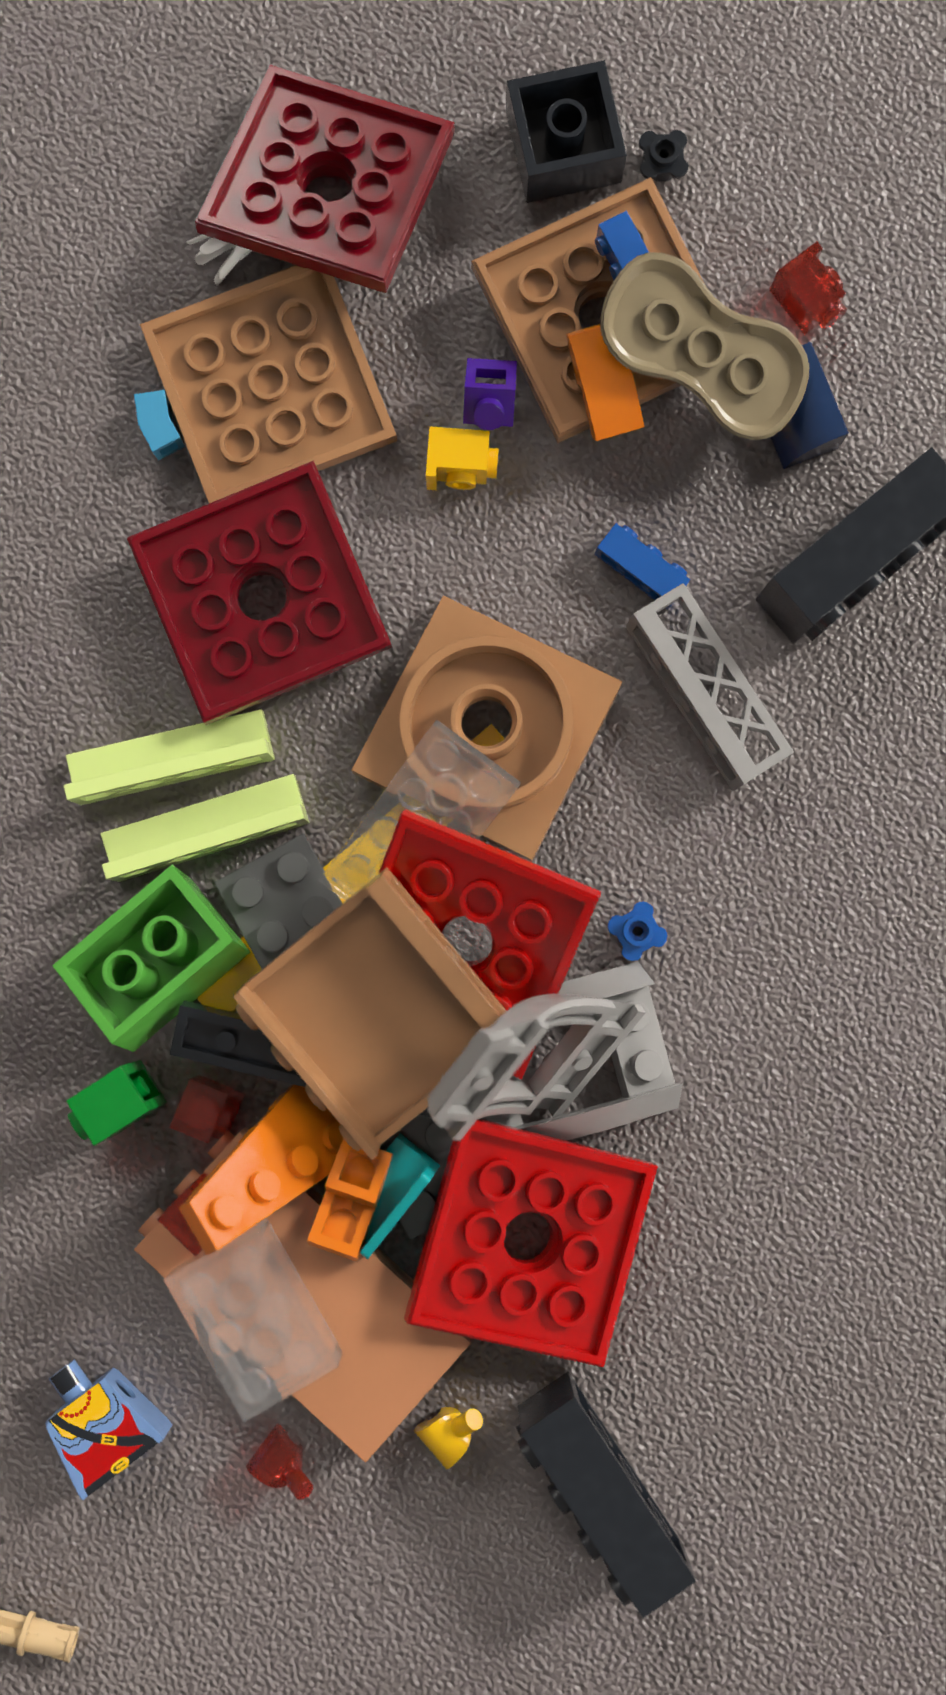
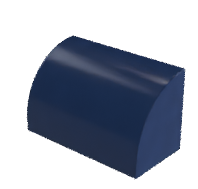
(817, 422)

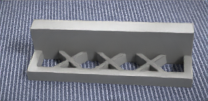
(692, 697)

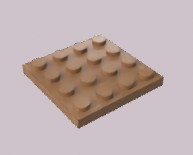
(268, 380)

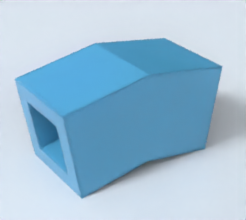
(157, 424)

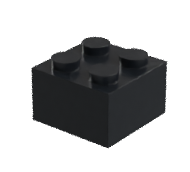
(565, 131)

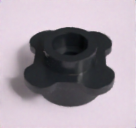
(663, 168)

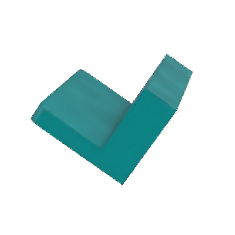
(406, 1178)

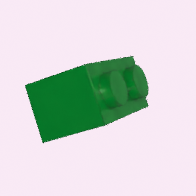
(114, 1103)

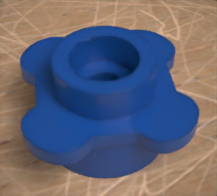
(651, 934)

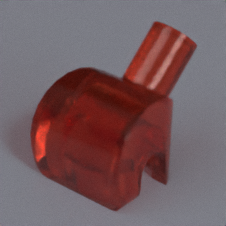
(280, 1464)

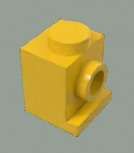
(459, 458)

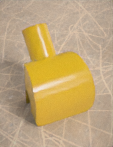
(449, 1433)

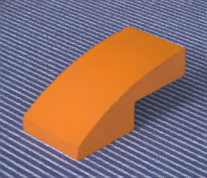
(605, 385)
(349, 1201)

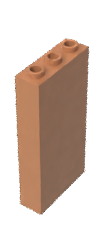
(364, 1303)

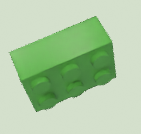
(150, 959)

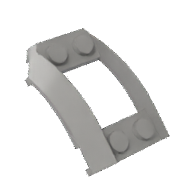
(638, 1061)
(482, 1076)

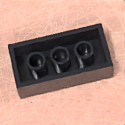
(851, 556)
(605, 1496)

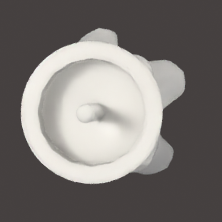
(214, 248)

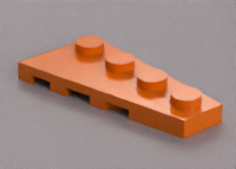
(265, 1171)

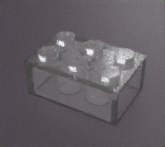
(254, 1320)

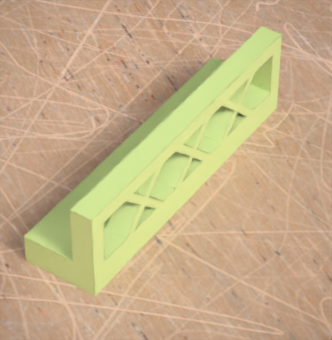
(168, 758)
(203, 828)

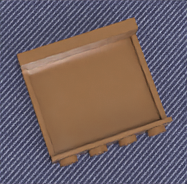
(369, 1010)

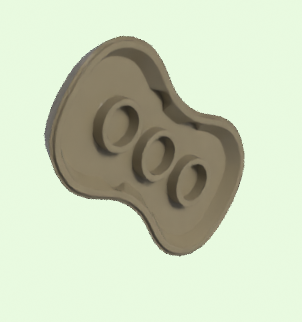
(673, 328)

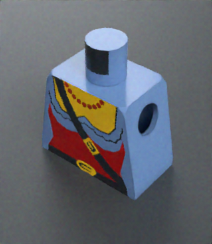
(101, 1426)

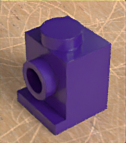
(485, 403)

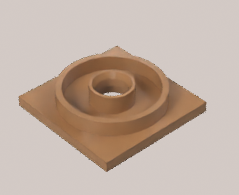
(547, 279)
(549, 695)

